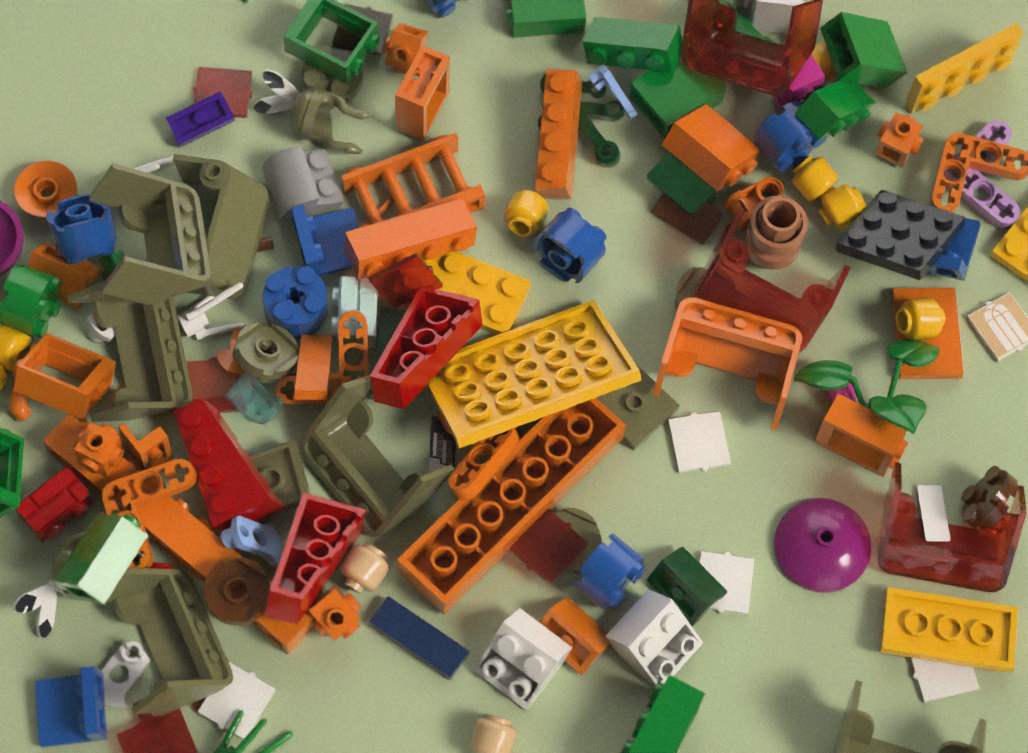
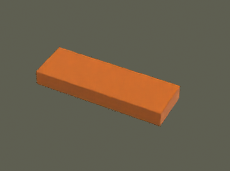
(314, 367)

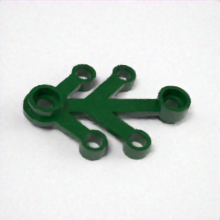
(588, 127)

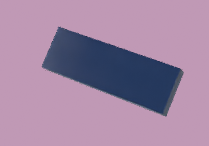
(419, 637)

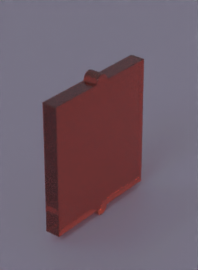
(232, 83)
(403, 279)
(212, 383)
(548, 546)

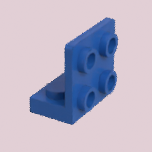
(323, 239)
(957, 257)
(71, 709)

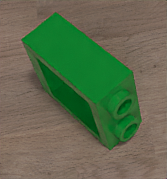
(343, 16)
(10, 470)

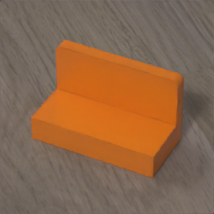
(74, 276)
(150, 450)
(578, 631)

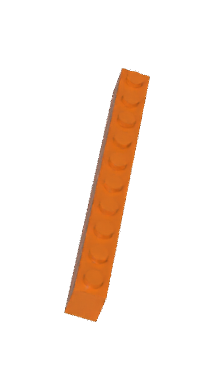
(172, 528)

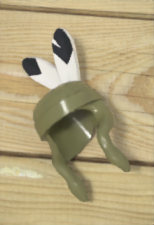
(309, 111)
(45, 596)

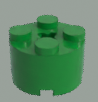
(30, 300)

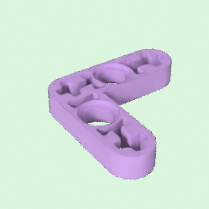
(1004, 202)

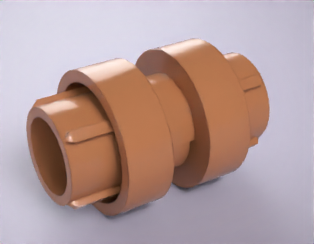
(776, 232)

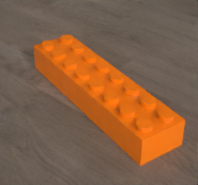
(528, 482)

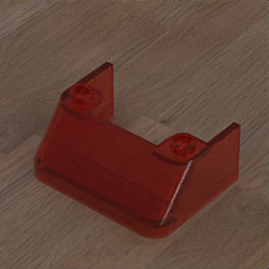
(720, 51)
(731, 285)
(969, 560)

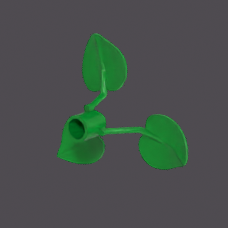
(899, 410)

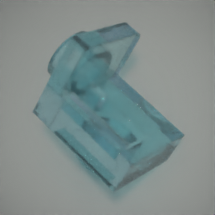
(254, 400)

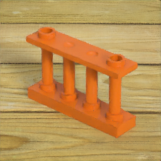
(440, 147)

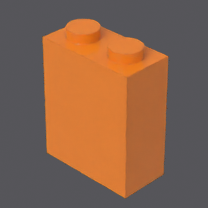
(712, 147)

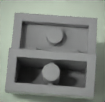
(301, 179)

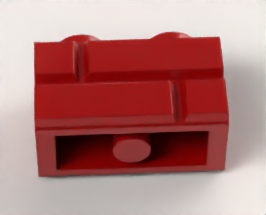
(55, 505)

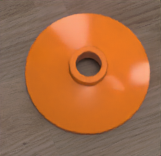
(40, 178)

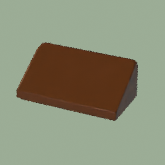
(697, 227)

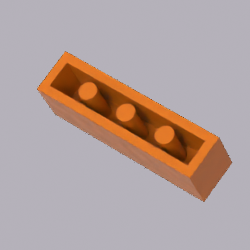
(558, 134)
(423, 232)

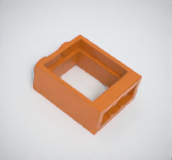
(421, 99)
(72, 359)
(861, 436)

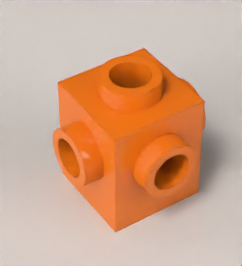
(403, 46)
(899, 139)
(100, 458)
(335, 601)

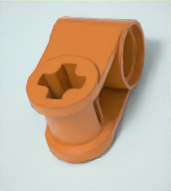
(750, 197)

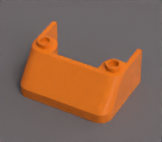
(735, 344)

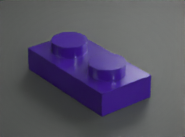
(200, 119)

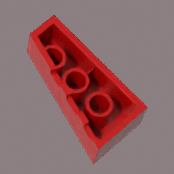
(423, 343)
(223, 468)
(314, 549)

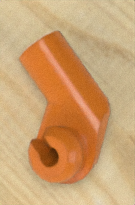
(18, 406)

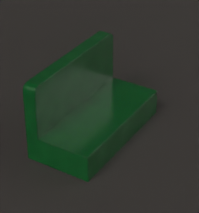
(681, 184)
(687, 584)

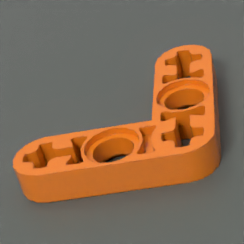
(970, 158)
(337, 379)
(471, 477)
(135, 497)

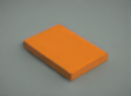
(949, 361)

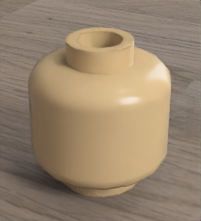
(364, 568)
(492, 735)

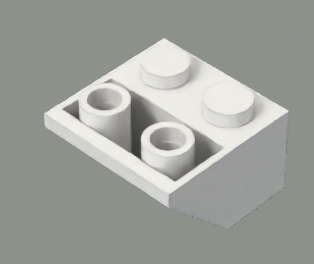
(767, 15)
(654, 637)
(522, 658)

